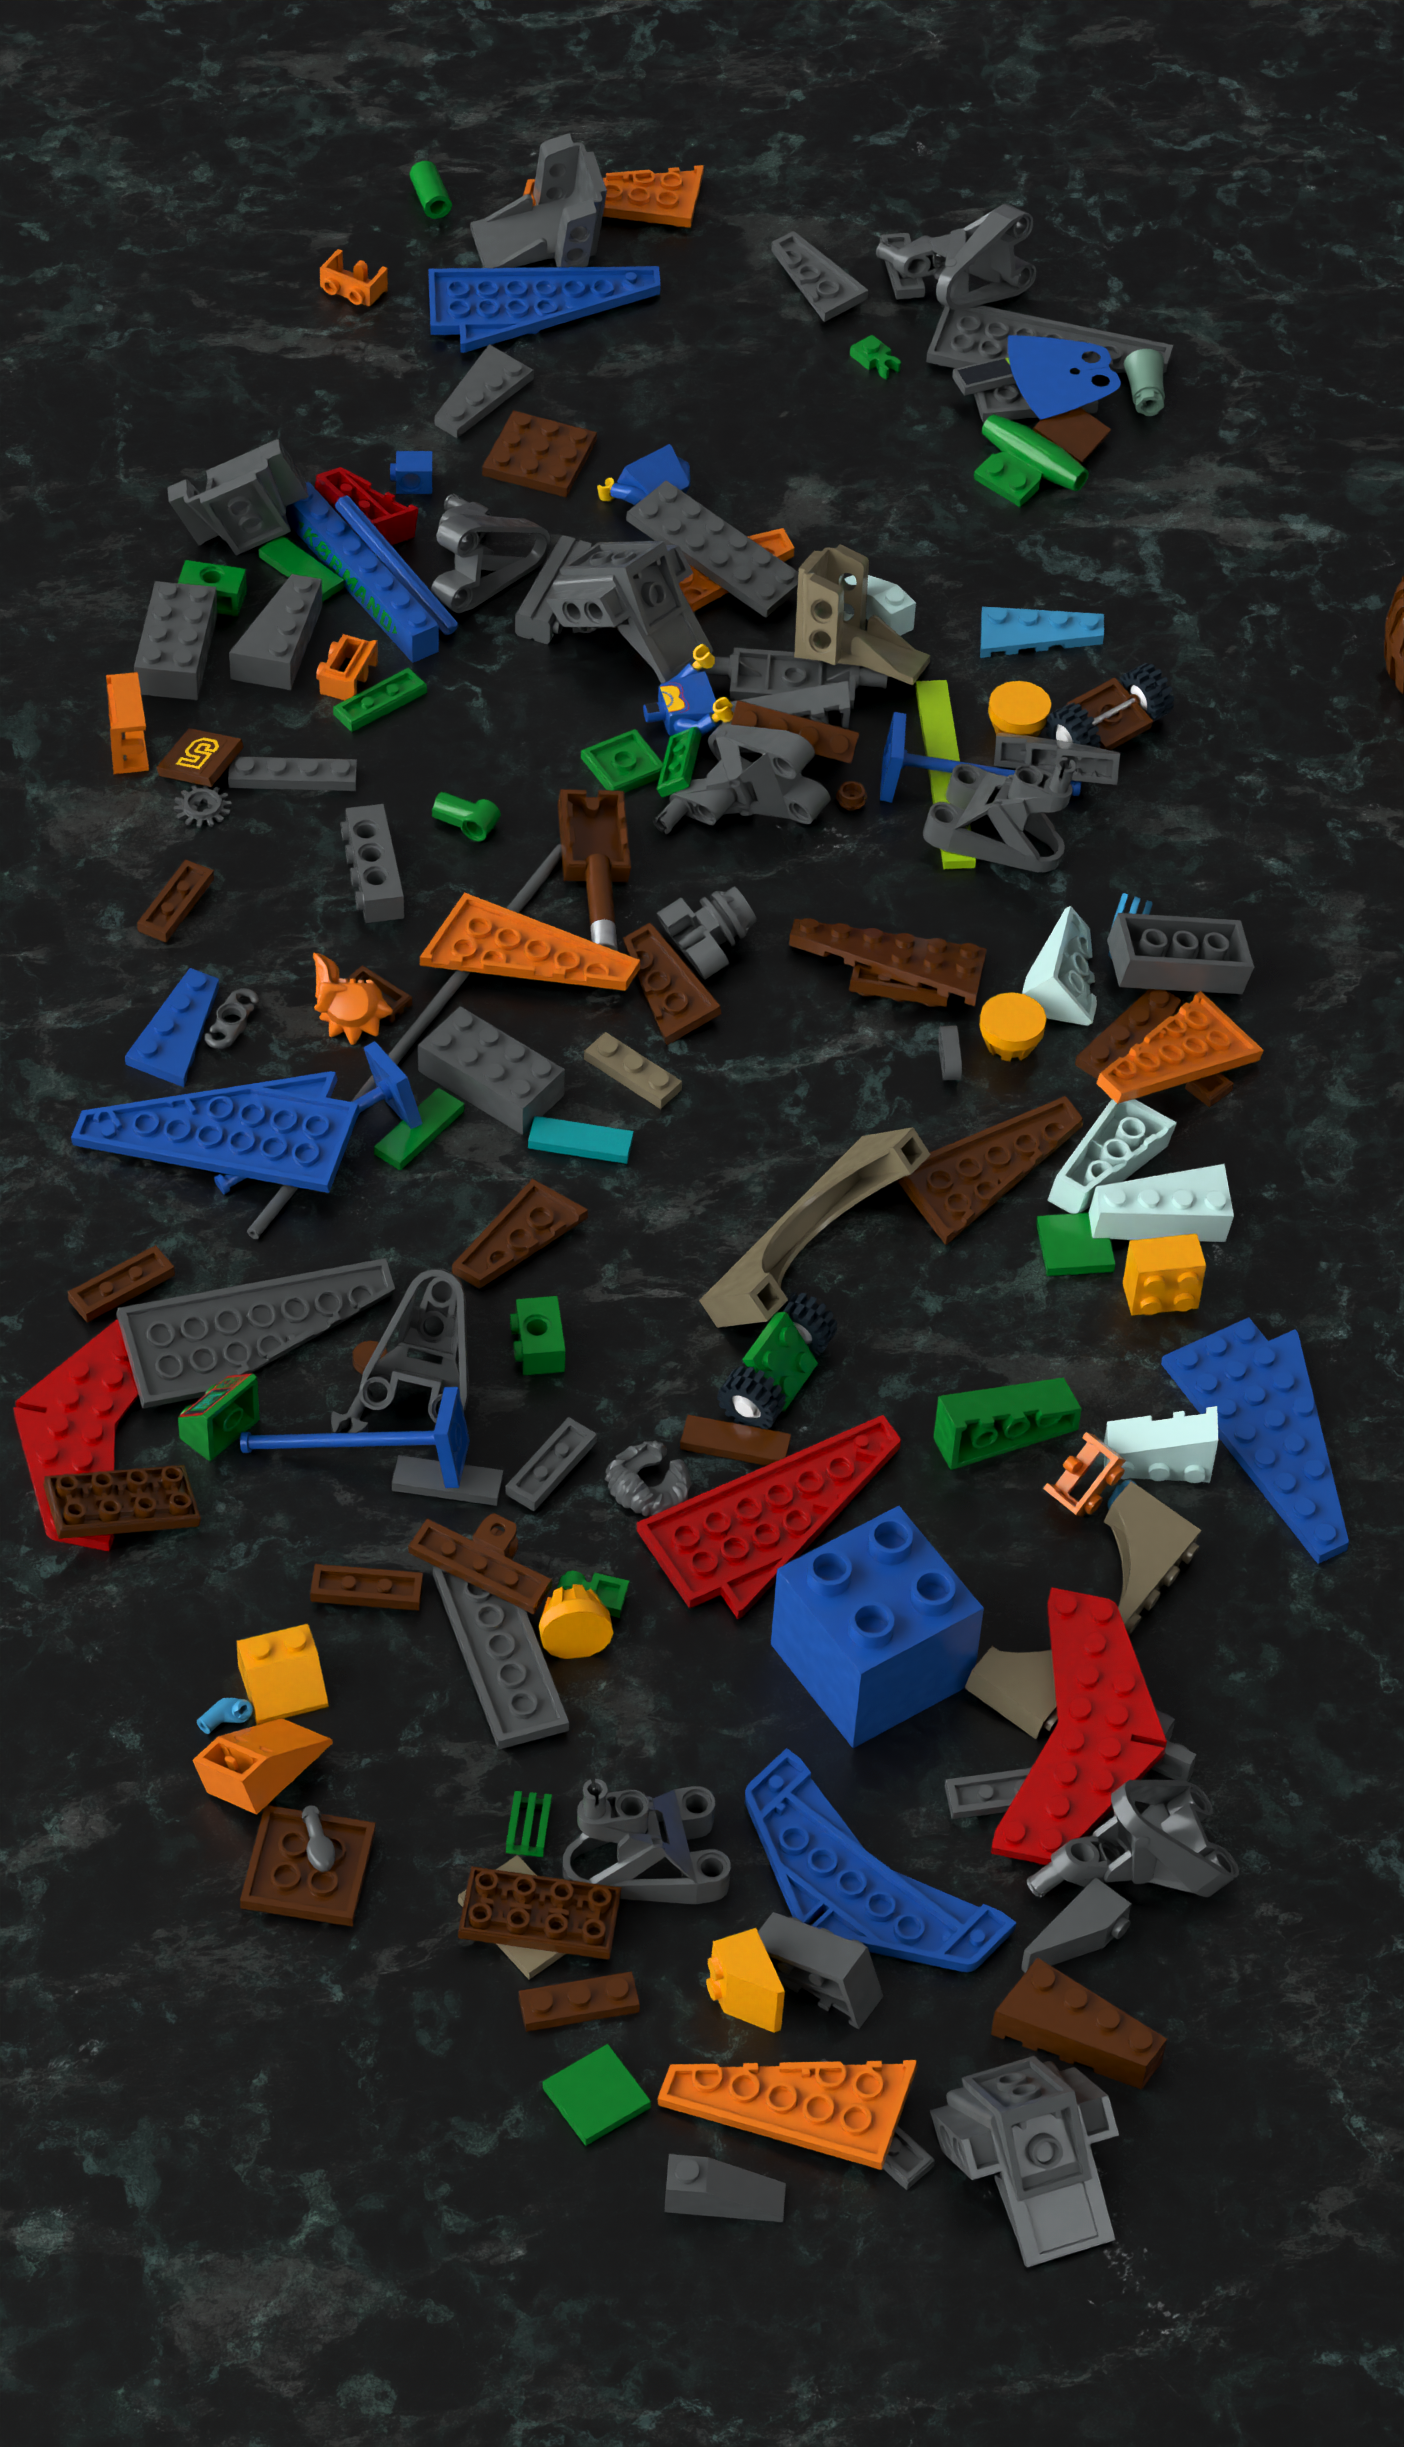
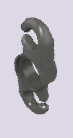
(231, 1007)

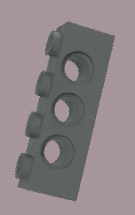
(373, 862)

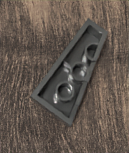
(279, 636)
(820, 703)

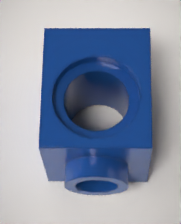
(412, 472)

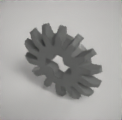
(198, 796)

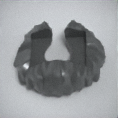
(633, 1492)

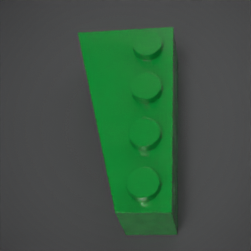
(1003, 1419)

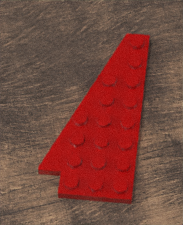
(753, 1525)

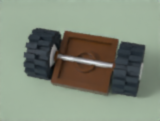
(1113, 710)

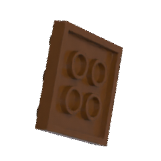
(539, 454)
(286, 1882)

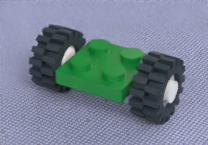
(778, 1362)

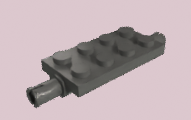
(773, 672)

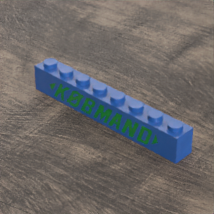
(364, 575)

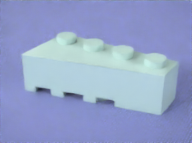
(1110, 1152)
(1165, 1206)

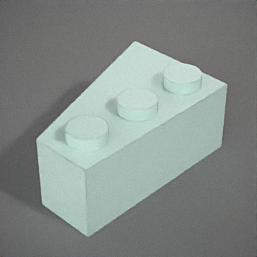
(1166, 1448)

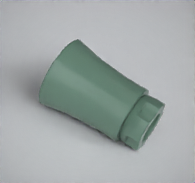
(1145, 377)

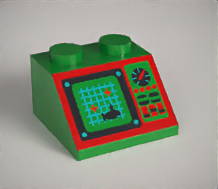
(220, 1415)

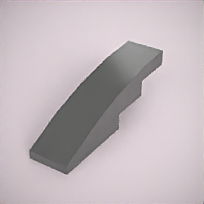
(1092, 763)

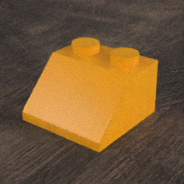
(282, 1673)
(746, 1980)

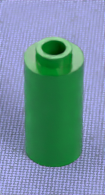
(430, 189)

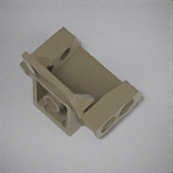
(836, 637)

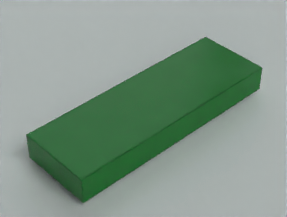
(291, 559)
(380, 699)
(679, 761)
(405, 1143)

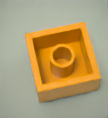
(1164, 1274)

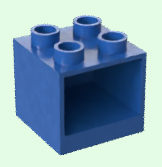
(875, 1626)

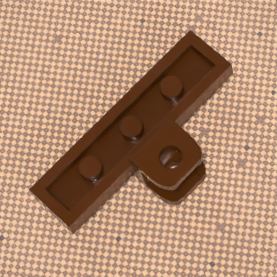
(825, 738)
(484, 1560)

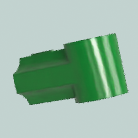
(473, 818)

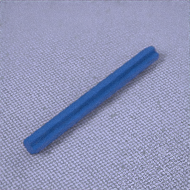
(395, 564)

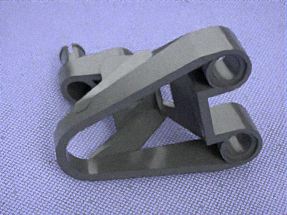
(985, 255)
(461, 532)
(732, 782)
(1011, 805)
(439, 1300)
(624, 1819)
(1160, 1844)

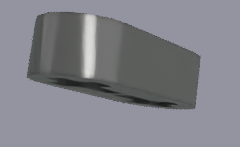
(950, 1053)

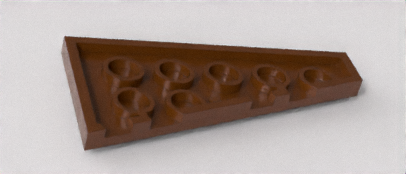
(897, 956)
(975, 1172)

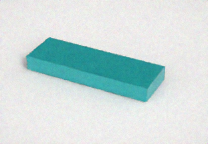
(580, 1139)

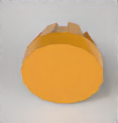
(1019, 708)
(1012, 1025)
(575, 1623)

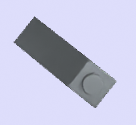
(1081, 1927)
(721, 2190)

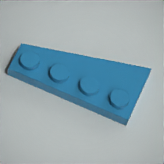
(1039, 629)

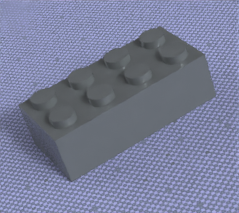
(176, 640)
(1180, 953)
(491, 1070)

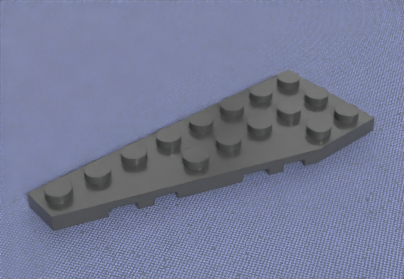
(983, 332)
(201, 1338)

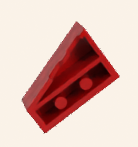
(388, 516)

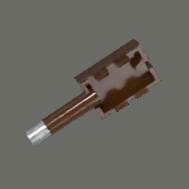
(595, 852)

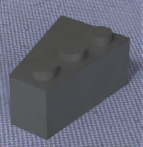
(823, 1965)

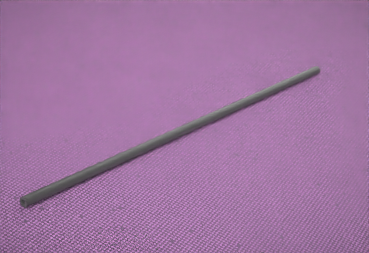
(416, 1030)

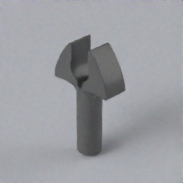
(351, 1418)

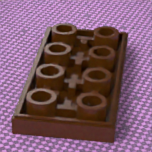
(121, 1501)
(539, 1913)

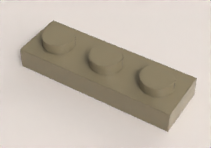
(633, 1070)

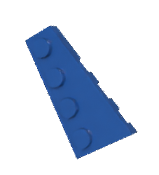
(172, 1035)

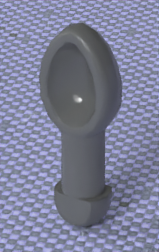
(319, 1848)

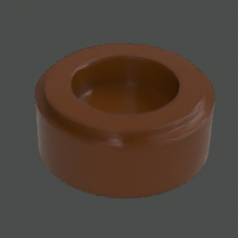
(363, 1353)

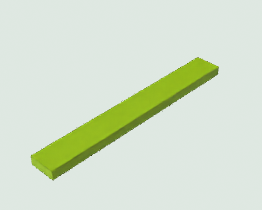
(941, 743)

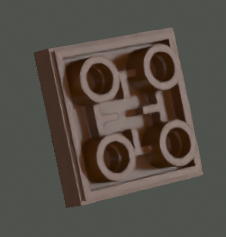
(1074, 432)

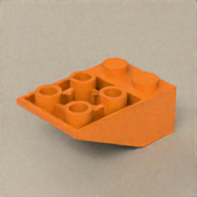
(258, 1762)

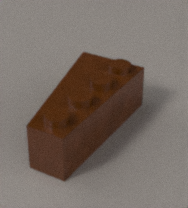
(1079, 2026)

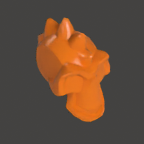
(345, 1004)

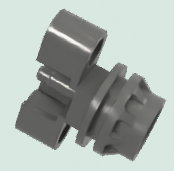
(704, 931)

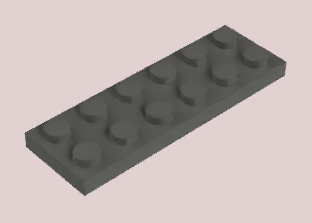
(715, 548)
(503, 1663)

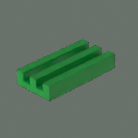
(531, 1804)

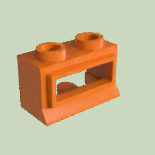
(353, 284)
(344, 684)
(1075, 1470)

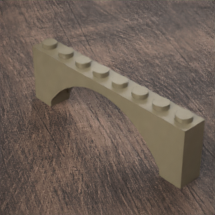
(752, 1286)
(1151, 1547)

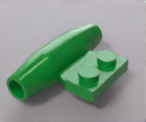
(1024, 462)

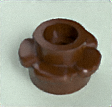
(851, 795)

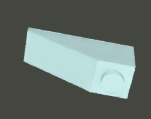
(889, 604)

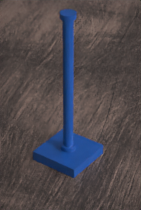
(896, 758)
(390, 1085)
(449, 1437)

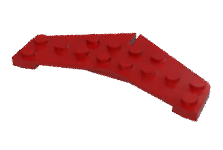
(73, 1417)
(1098, 1735)

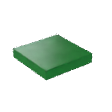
(623, 762)
(1070, 1247)
(596, 2094)

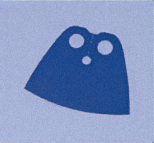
(1044, 376)

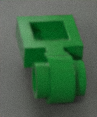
(609, 1589)

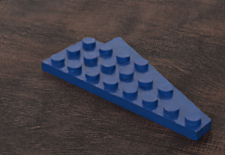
(513, 302)
(259, 1131)
(1268, 1425)

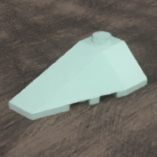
(1062, 974)

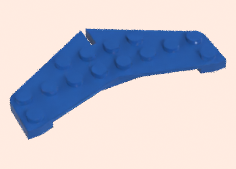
(863, 1900)

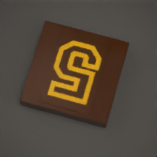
(200, 757)

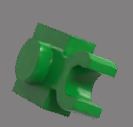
(873, 353)

